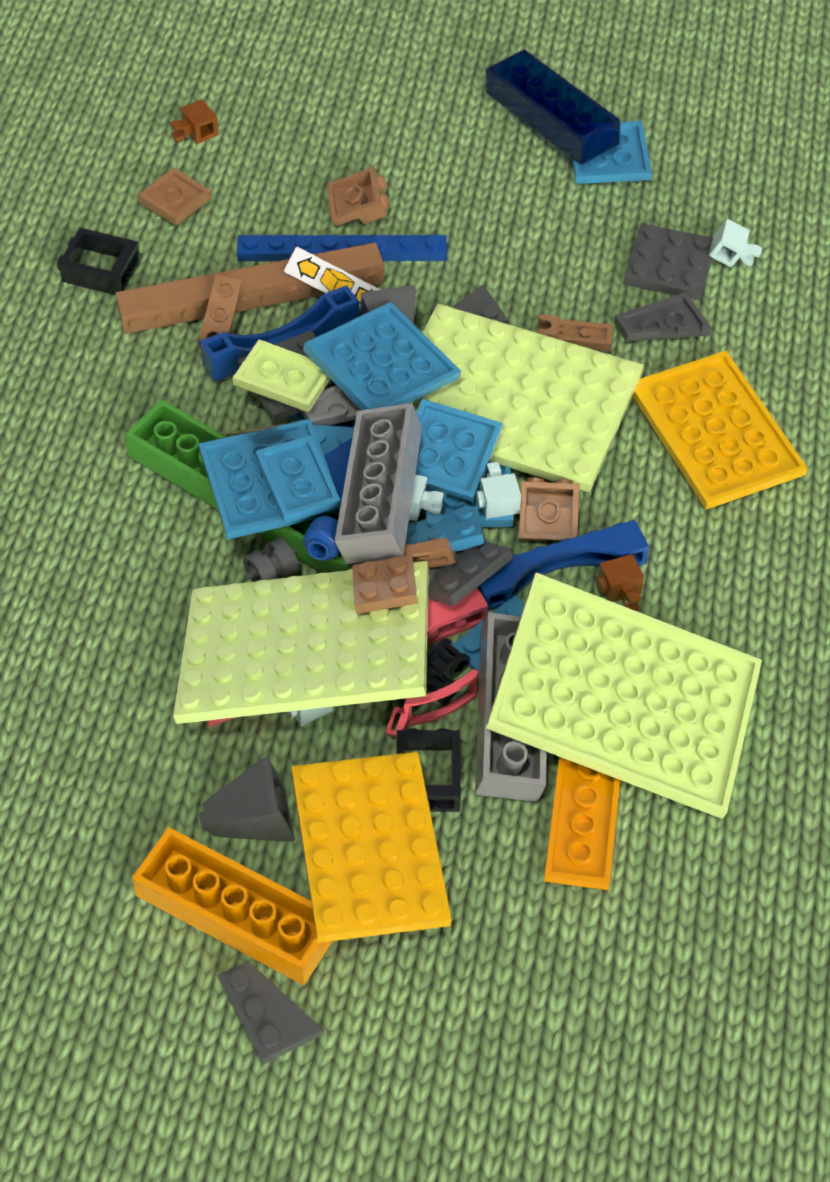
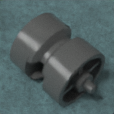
(274, 561)

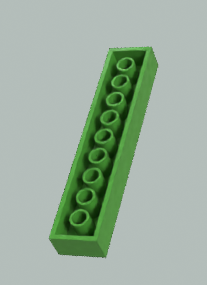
(169, 445)

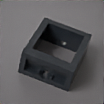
(96, 278)
(440, 797)

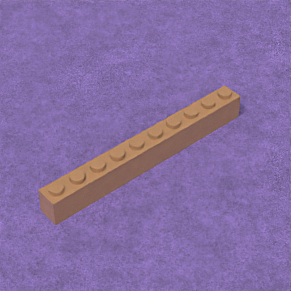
(261, 287)

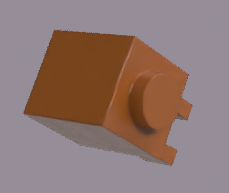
(196, 121)
(621, 580)

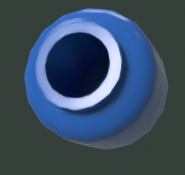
(320, 538)

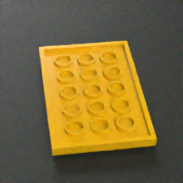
(717, 430)
(369, 847)

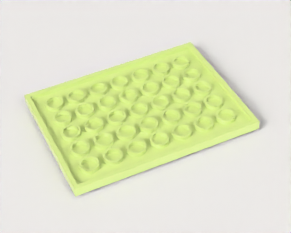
(551, 395)
(298, 648)
(626, 695)

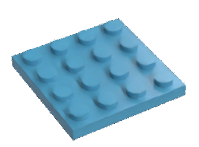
(381, 359)
(238, 481)

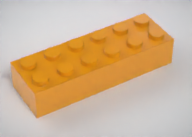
(231, 904)

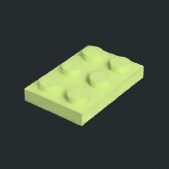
(281, 376)

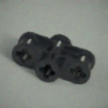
(443, 665)

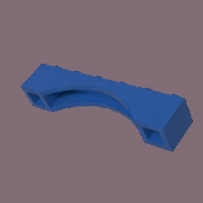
(329, 312)
(579, 551)

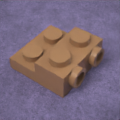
(358, 197)
(548, 510)

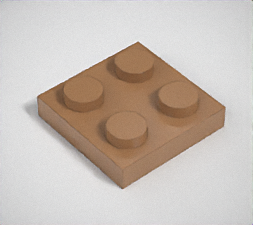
(174, 196)
(384, 584)

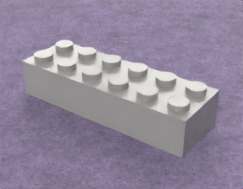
(379, 484)
(502, 764)

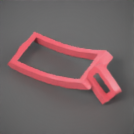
(406, 713)

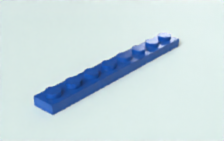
(390, 246)

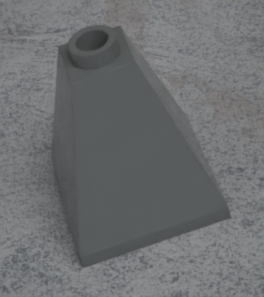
(401, 297)
(250, 807)

